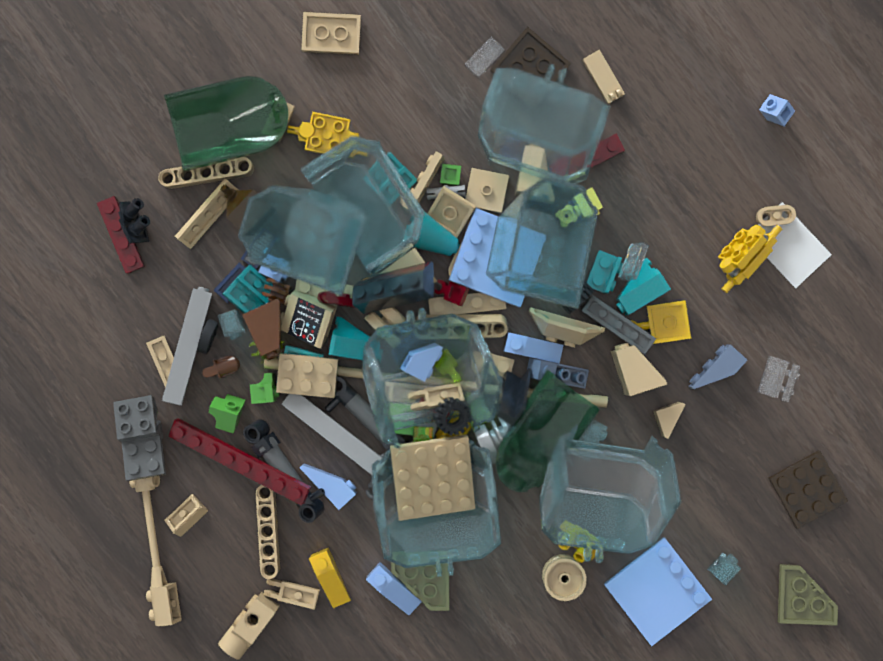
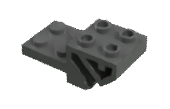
(140, 437)

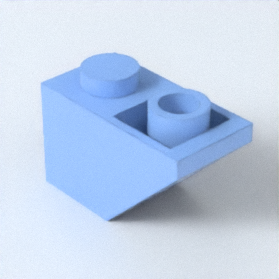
(421, 360)

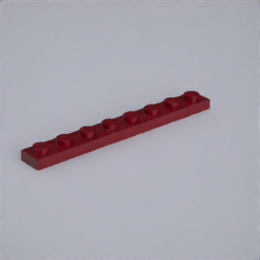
(239, 461)

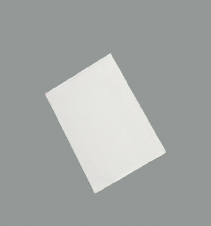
(796, 251)

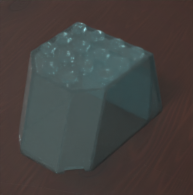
(303, 234)
(544, 242)

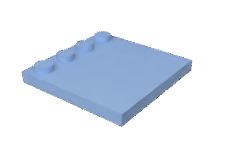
(474, 257)
(657, 591)

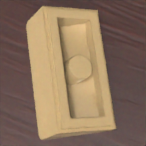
(186, 515)

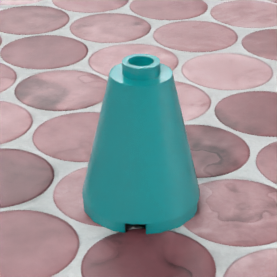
(436, 238)

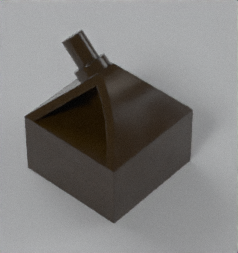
(236, 203)

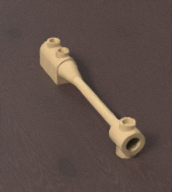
(161, 593)

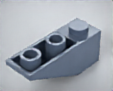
(725, 364)
(569, 375)

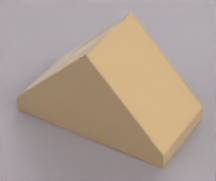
(667, 417)

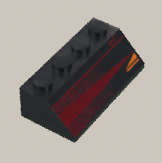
(394, 288)

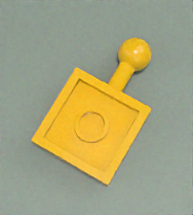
(667, 322)

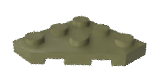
(425, 584)
(803, 599)

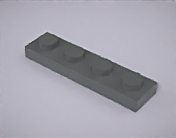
(619, 324)

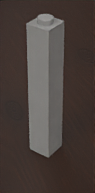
(187, 346)
(331, 431)

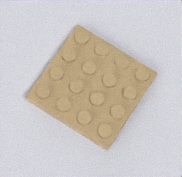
(433, 477)

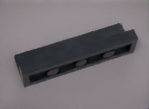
(513, 396)

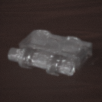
(773, 378)

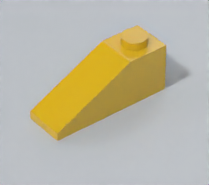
(329, 577)

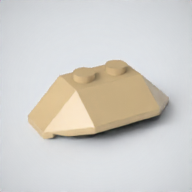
(564, 328)

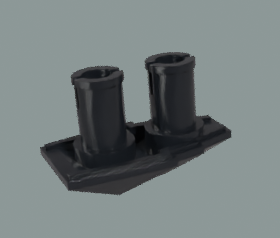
(132, 223)

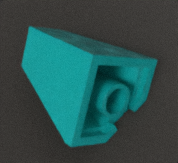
(641, 291)
(347, 340)

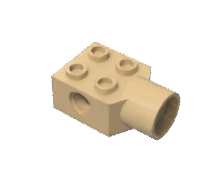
(246, 627)

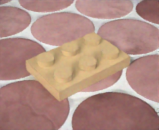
(331, 33)
(307, 375)

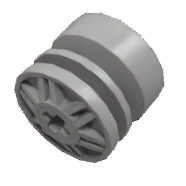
(492, 438)

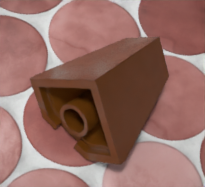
(265, 328)

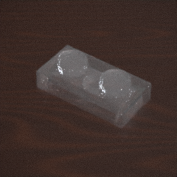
(484, 57)
(633, 261)

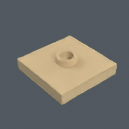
(487, 190)
(451, 211)

